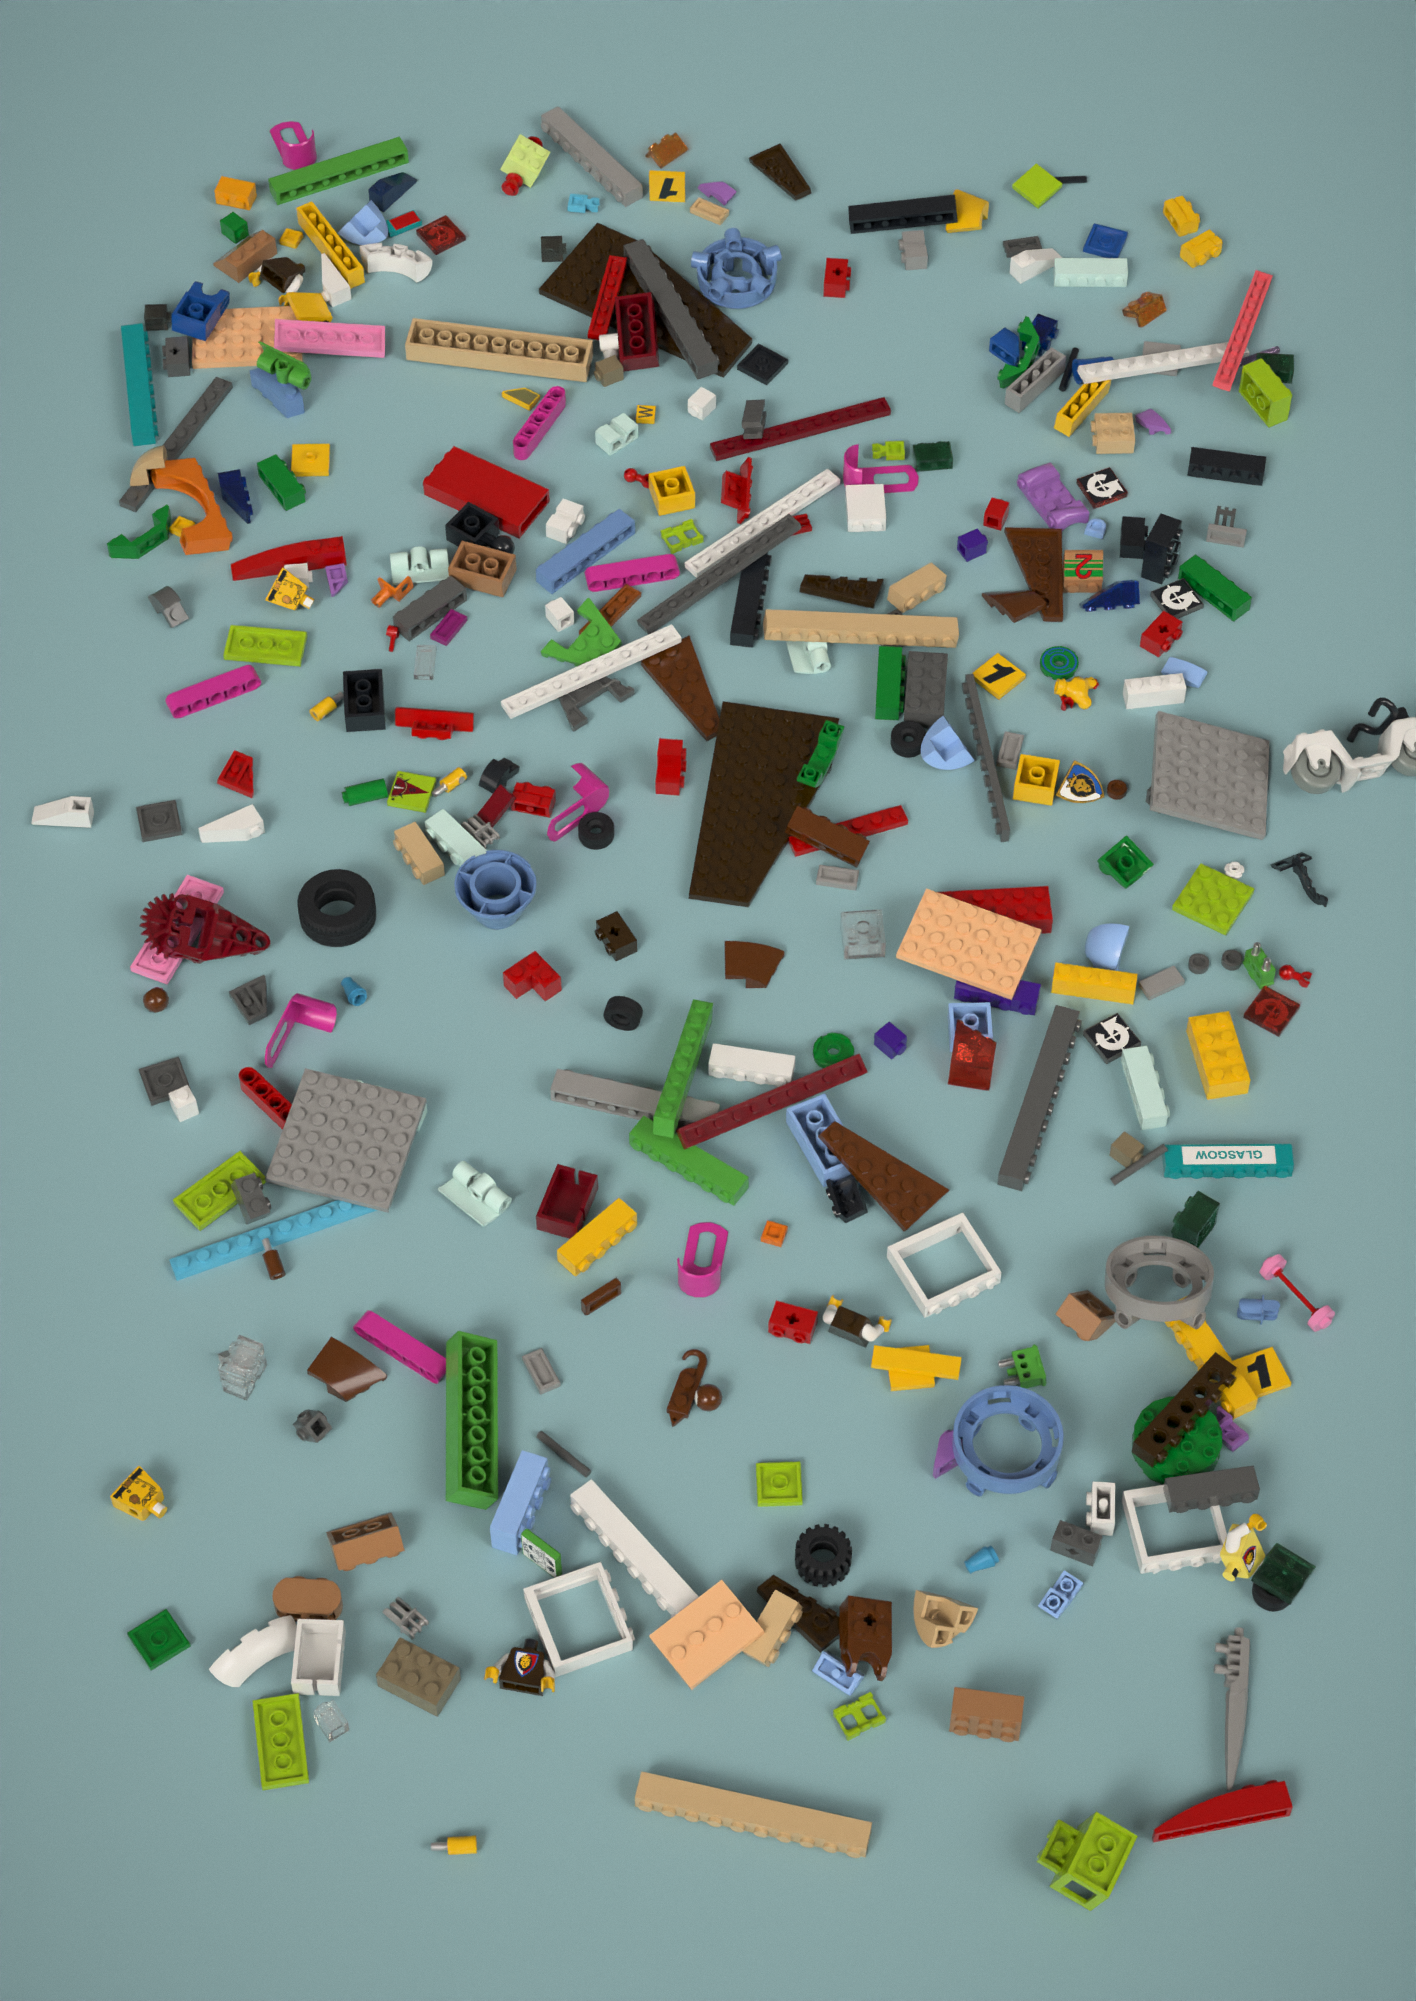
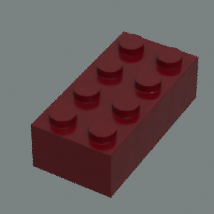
(637, 331)

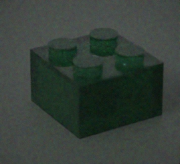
(1196, 1219)

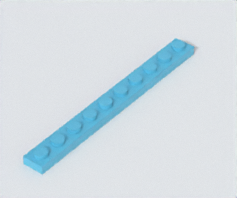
(277, 1232)

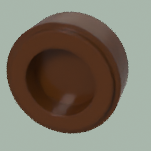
(1116, 789)

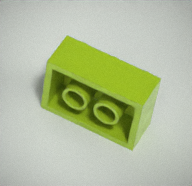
(1265, 392)

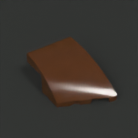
(1016, 603)
(751, 962)
(344, 1370)

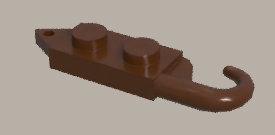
(685, 1388)

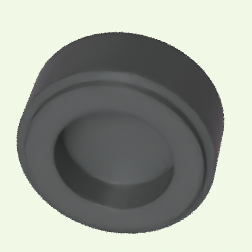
(1231, 960)
(1198, 963)

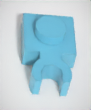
(580, 203)

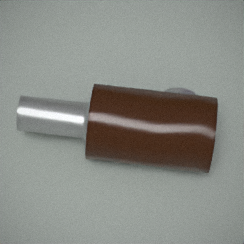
(272, 1261)

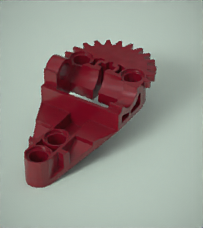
(217, 933)

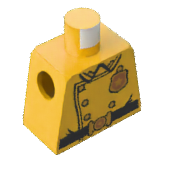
(289, 592)
(139, 1496)

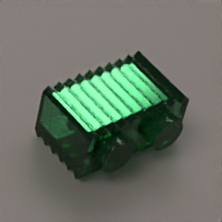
(932, 456)

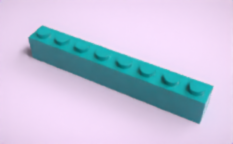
(138, 384)

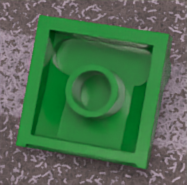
(1124, 862)

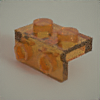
(667, 151)
(1145, 308)

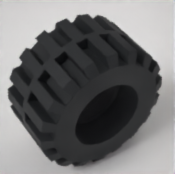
(823, 1572)

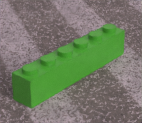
(691, 1163)

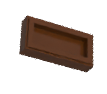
(601, 1296)

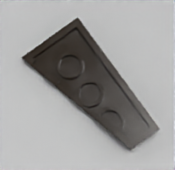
(782, 171)
(841, 589)
(816, 1624)

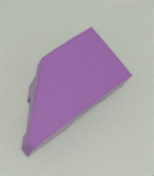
(719, 190)
(1153, 421)
(336, 578)
(1232, 1434)

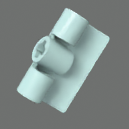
(419, 565)
(808, 657)
(475, 1194)

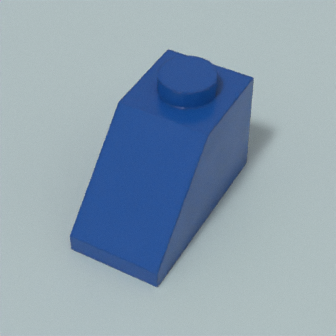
(1005, 346)

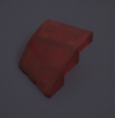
(971, 1058)

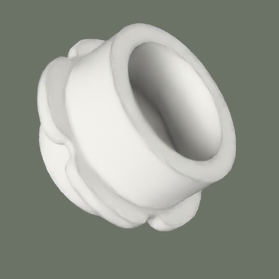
(1235, 874)

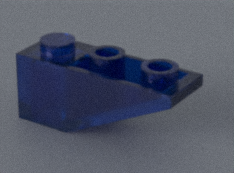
(233, 493)
(1119, 593)

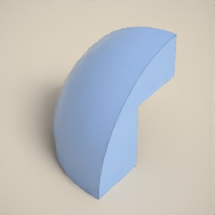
(366, 226)
(944, 748)
(1105, 945)

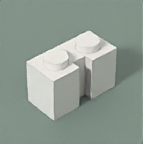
(565, 521)

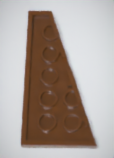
(1040, 561)
(682, 680)

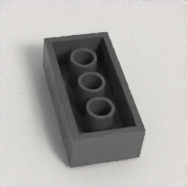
(925, 687)

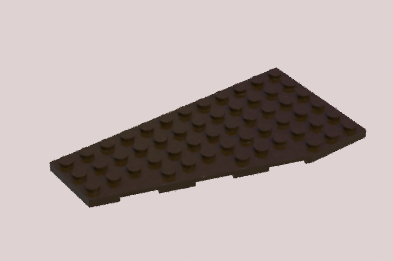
(581, 275)
(751, 798)

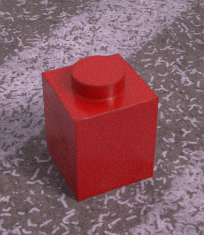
(996, 514)

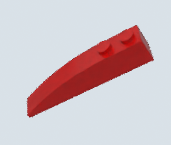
(315, 553)
(1229, 1810)

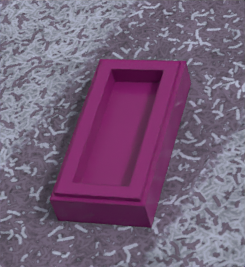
(448, 627)

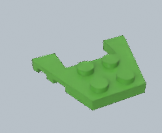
(592, 642)

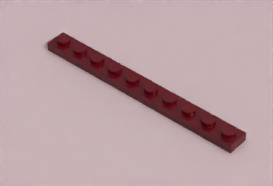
(802, 428)
(771, 1101)

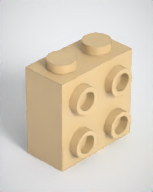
(1113, 433)

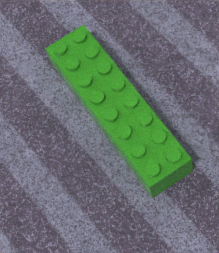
(471, 1420)

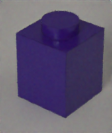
(972, 544)
(890, 1040)

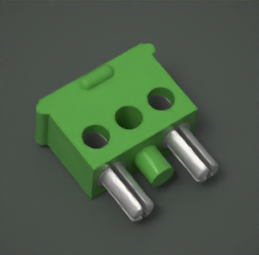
(1259, 966)
(1027, 1367)

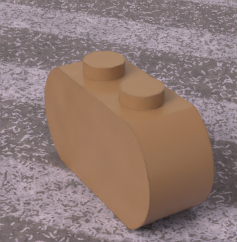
(307, 1598)

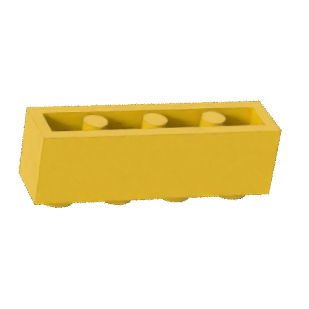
(1080, 406)
(1094, 983)
(597, 1237)

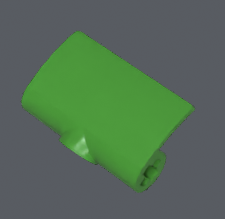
(286, 367)

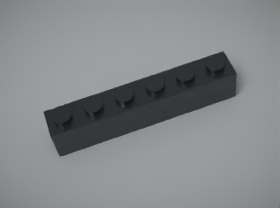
(902, 214)
(750, 602)

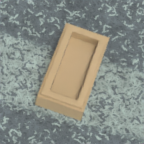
(709, 211)

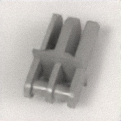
(480, 830)
(405, 1616)

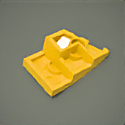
(970, 212)

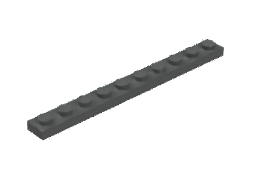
(181, 437)
(719, 574)
(986, 763)

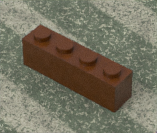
(827, 836)

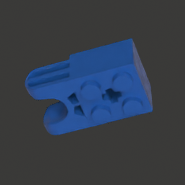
(198, 312)

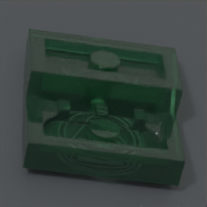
(1283, 1573)

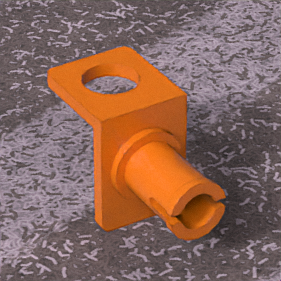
(389, 591)

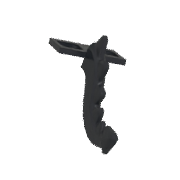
(1301, 870)

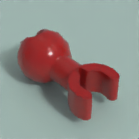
(631, 475)
(1287, 973)

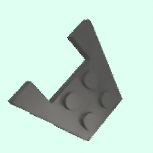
(579, 697)

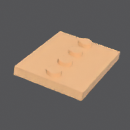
(706, 1634)

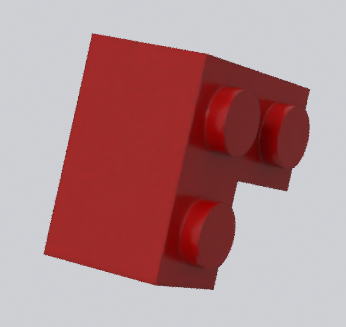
(670, 765)
(530, 974)

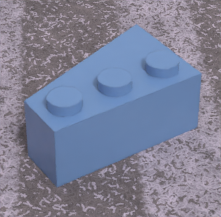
(283, 396)

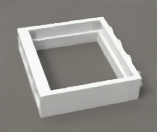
(929, 1237)
(1170, 1561)
(566, 1582)

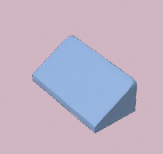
(833, 1670)

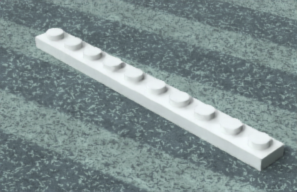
(1153, 363)
(740, 536)
(590, 671)

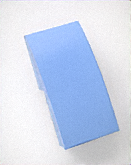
(1192, 674)
(1060, 1595)

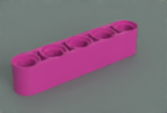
(539, 423)
(632, 572)
(213, 691)
(401, 1346)

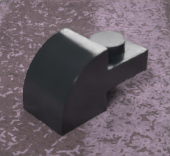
(497, 773)

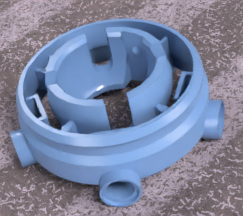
(722, 255)

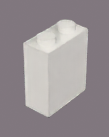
(865, 508)

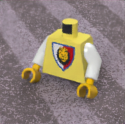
(1242, 1549)

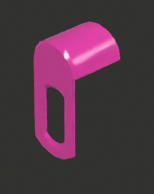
(295, 155)
(860, 476)
(593, 794)
(305, 1011)
(698, 1280)

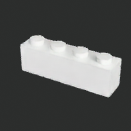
(751, 1065)

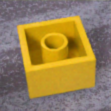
(671, 490)
(1036, 779)

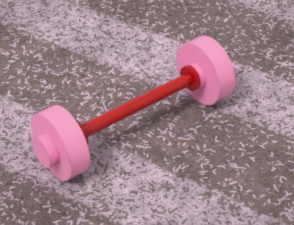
(1321, 1317)

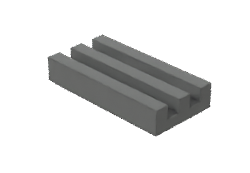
(1021, 245)
(1226, 512)

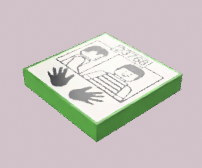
(541, 1553)

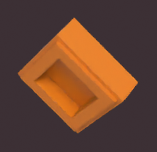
(774, 1233)

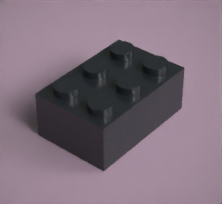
(1161, 549)
(364, 700)

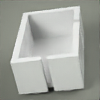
(318, 1657)

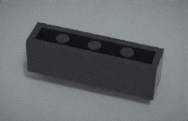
(1226, 466)

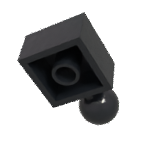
(477, 527)

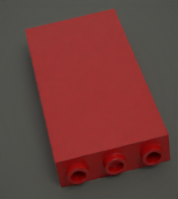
(503, 494)

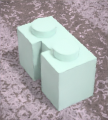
(617, 434)

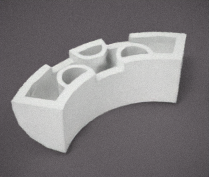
(395, 259)
(255, 1650)

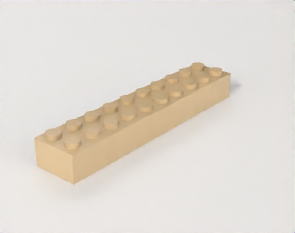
(499, 350)

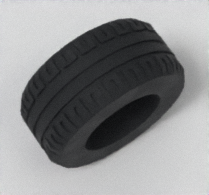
(339, 929)

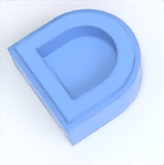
(1096, 528)

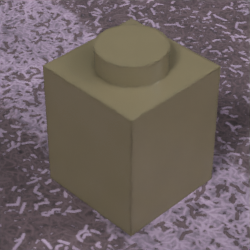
(609, 371)
(1126, 1150)

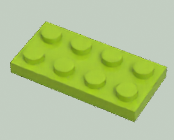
(265, 645)
(213, 1193)
(280, 1741)

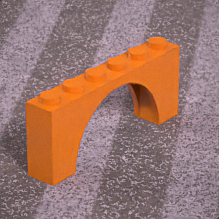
(187, 477)

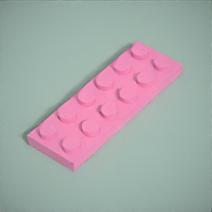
(329, 338)
(156, 966)

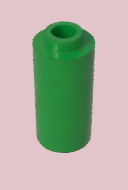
(365, 792)

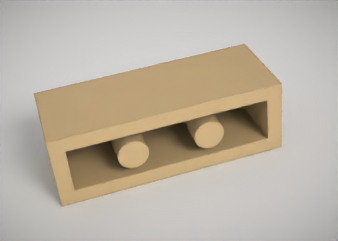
(917, 587)
(418, 853)
(776, 1622)

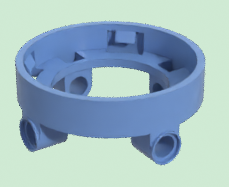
(1033, 1414)

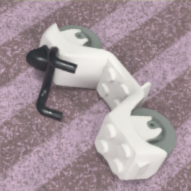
(1322, 761)

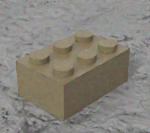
(418, 1676)

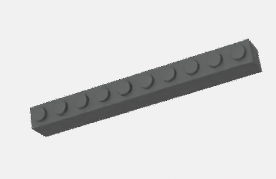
(671, 309)
(1039, 1097)

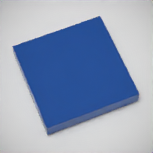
(1105, 241)

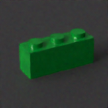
(281, 482)

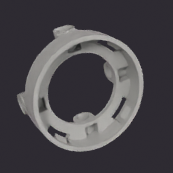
(1188, 1266)

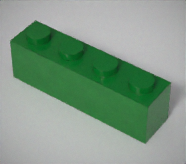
(1215, 588)
(888, 683)

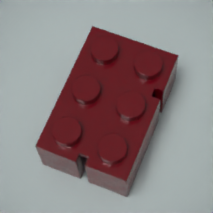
(566, 1203)

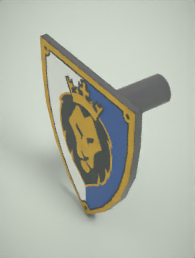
(1080, 785)

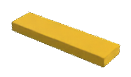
(916, 1362)

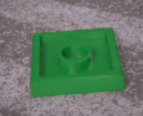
(158, 1639)

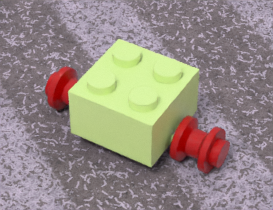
(523, 163)

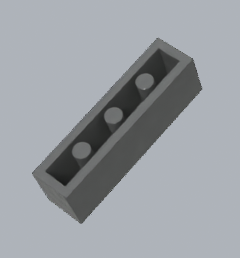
(429, 608)
(1211, 1489)

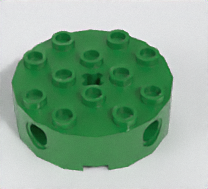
(1195, 1453)

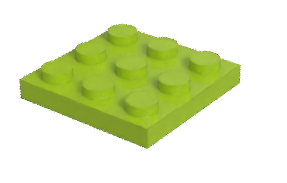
(1213, 899)

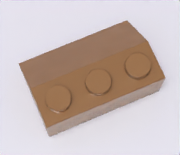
(247, 256)
(365, 1542)

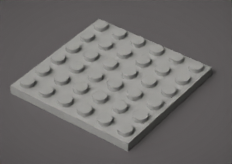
(1210, 775)
(346, 1140)

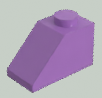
(944, 1457)

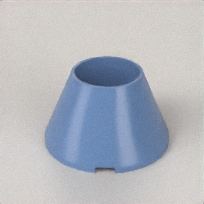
(495, 874)

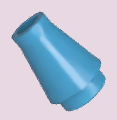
(355, 993)
(981, 1560)

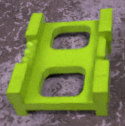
(679, 532)
(855, 1710)

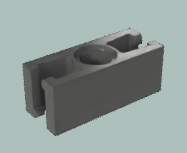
(754, 419)

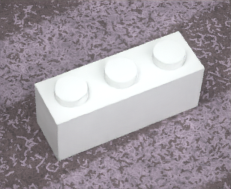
(1154, 691)

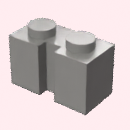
(913, 249)

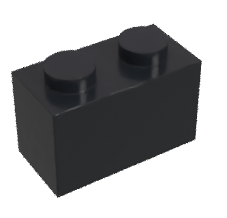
(1132, 537)

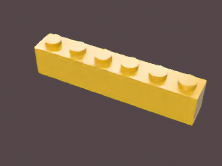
(330, 243)
(1199, 1347)

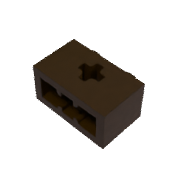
(616, 936)

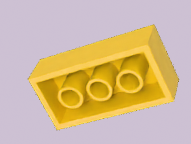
(1218, 1055)

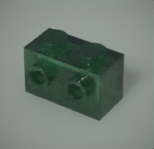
(1280, 364)

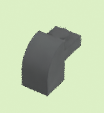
(168, 603)

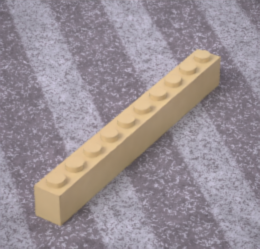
(860, 628)
(753, 1814)

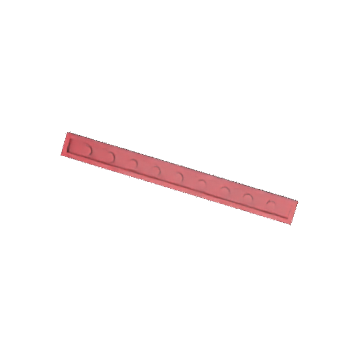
(1242, 331)

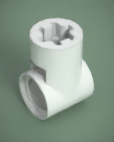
(609, 345)

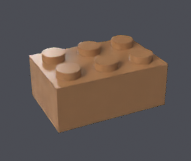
(483, 568)
(986, 1714)

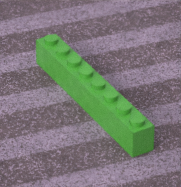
(338, 170)
(682, 1068)

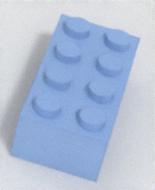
(807, 1123)
(520, 1502)

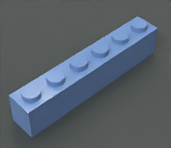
(585, 551)

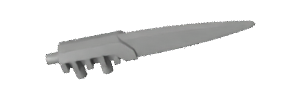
(1236, 1678)

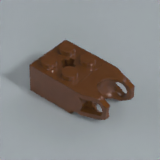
(865, 1634)

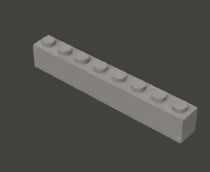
(591, 156)
(621, 1098)

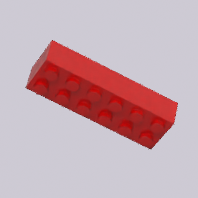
(1021, 904)

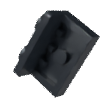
(846, 1198)

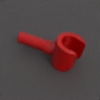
(392, 631)
(1066, 700)

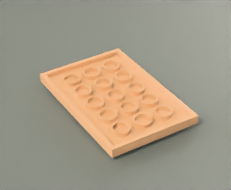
(237, 337)
(968, 944)

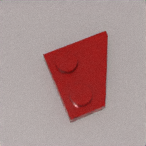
(238, 774)

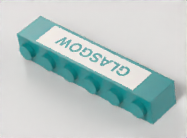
(1228, 1161)

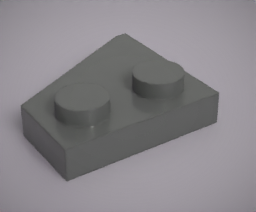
(251, 999)

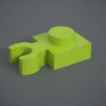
(892, 450)

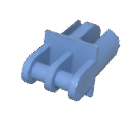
(1258, 1309)

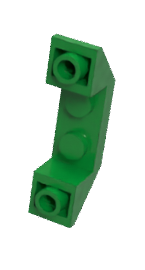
(1027, 334)
(122, 548)
(823, 756)

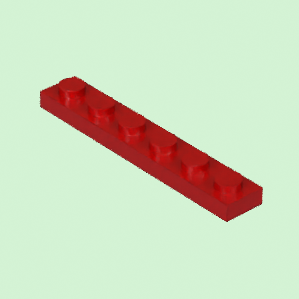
(606, 298)
(865, 825)

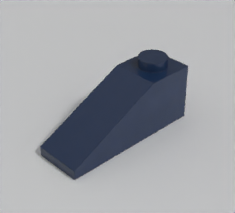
(390, 189)

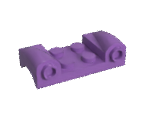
(1051, 498)

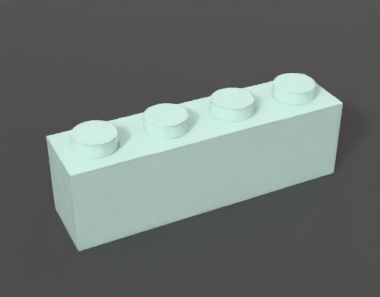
(1090, 272)
(452, 838)
(1144, 1087)

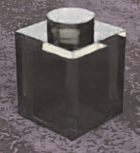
(552, 249)
(157, 317)

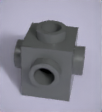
(311, 1426)

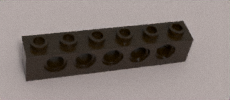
(1215, 1368)

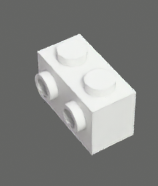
(1102, 1508)

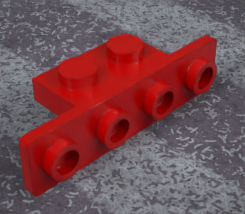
(737, 490)
(434, 723)

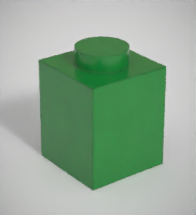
(234, 227)

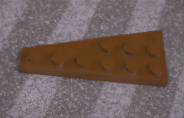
(892, 1183)

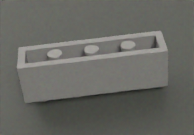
(1035, 380)

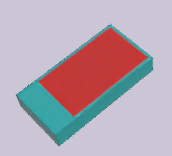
(403, 223)

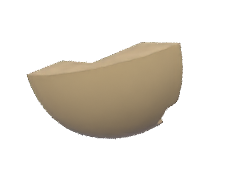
(151, 459)
(941, 1618)

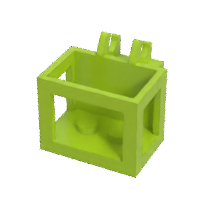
(1088, 1855)

